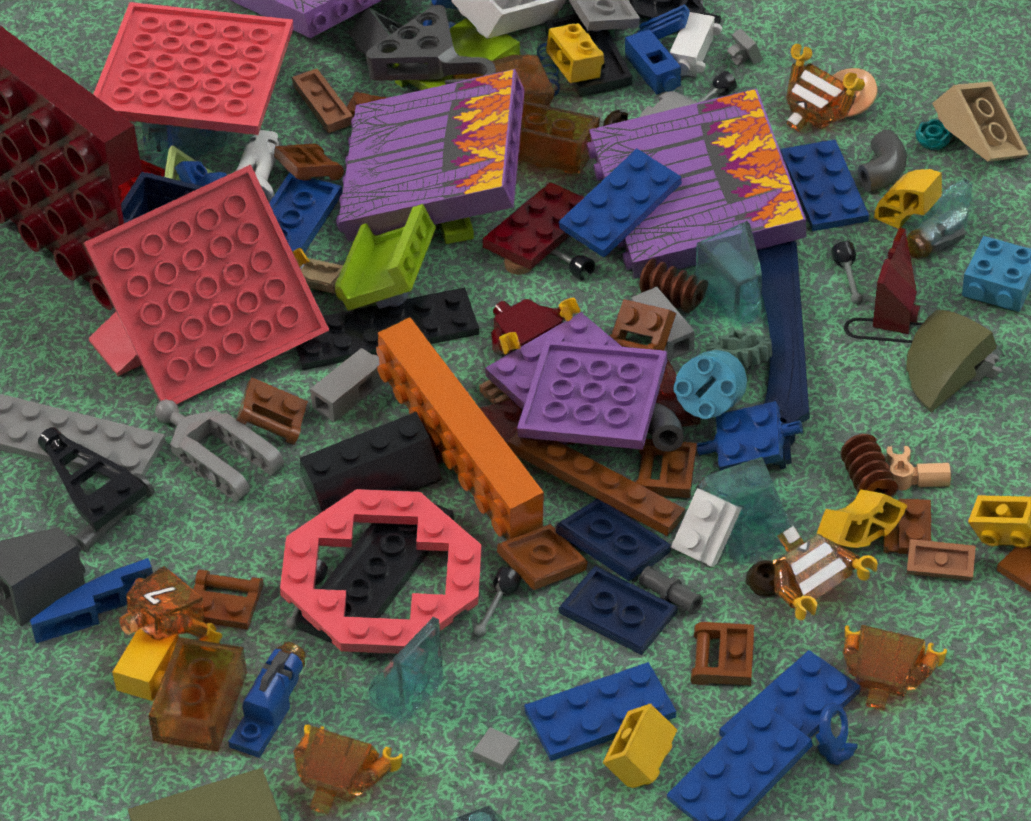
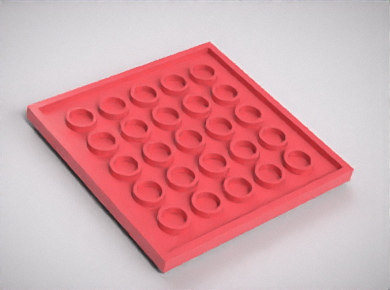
(194, 67)
(206, 286)

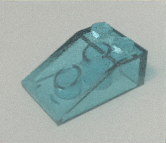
(410, 675)

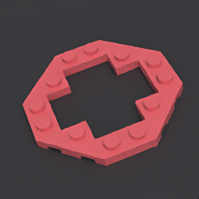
(335, 528)

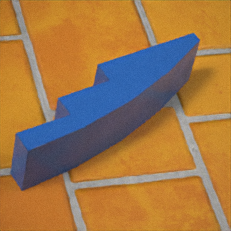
(81, 606)

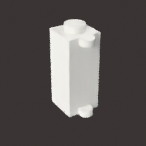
(694, 43)

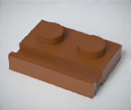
(913, 525)

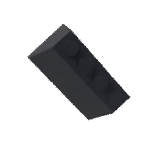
(379, 459)

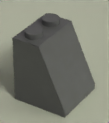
(38, 572)

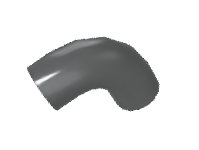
(888, 165)
(665, 429)

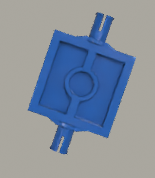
(749, 435)

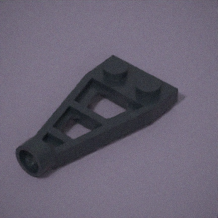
(106, 501)

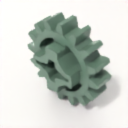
(743, 345)

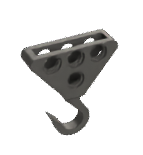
(430, 46)

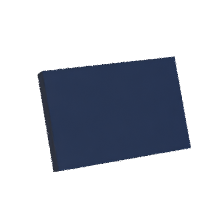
(613, 539)
(618, 610)

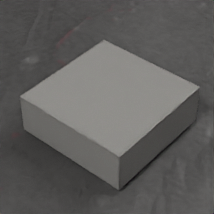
(496, 748)

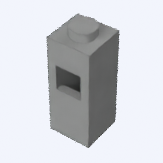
(681, 334)
(346, 385)

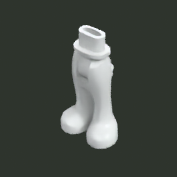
(260, 155)

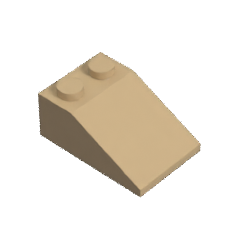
(980, 121)

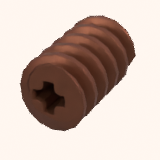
(675, 288)
(868, 465)

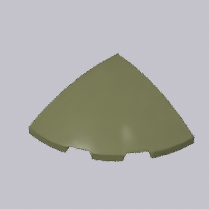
(946, 356)

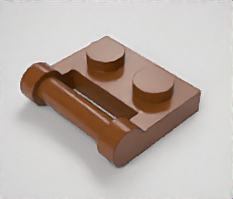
(307, 162)
(643, 321)
(272, 410)
(675, 473)
(226, 608)
(734, 653)

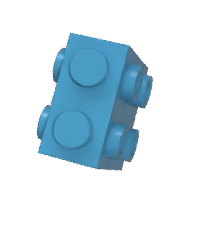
(999, 274)

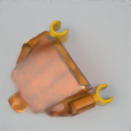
(888, 662)
(339, 766)

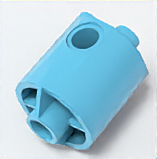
(710, 384)

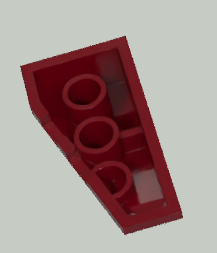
(896, 289)

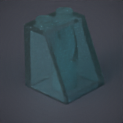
(732, 273)

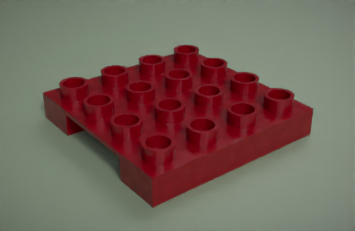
(60, 160)

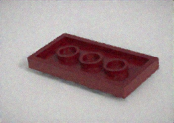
(534, 227)

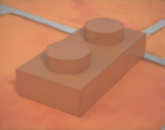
(941, 559)

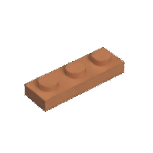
(322, 100)

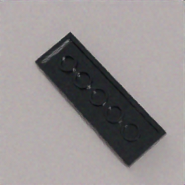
(437, 315)
(374, 571)

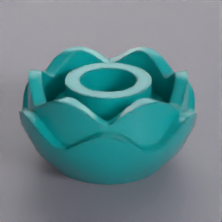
(933, 135)

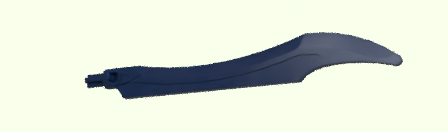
(784, 313)

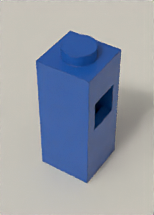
(653, 61)

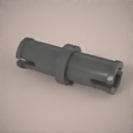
(671, 590)

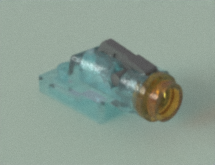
(943, 222)

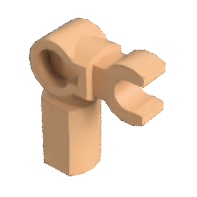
(922, 475)

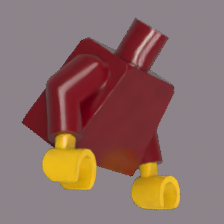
(526, 321)

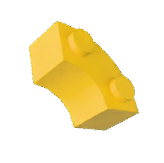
(908, 196)
(862, 520)

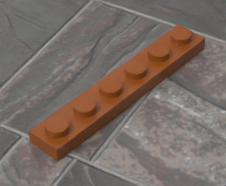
(600, 482)

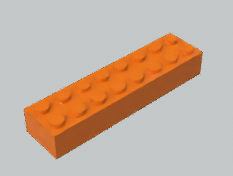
(460, 431)

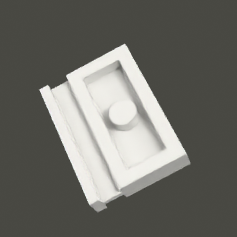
(706, 527)

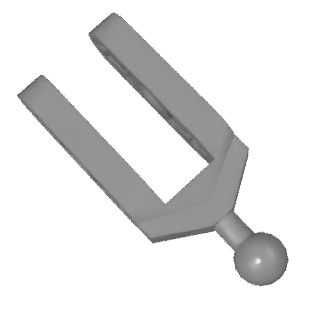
(227, 429)

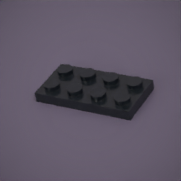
(613, 71)

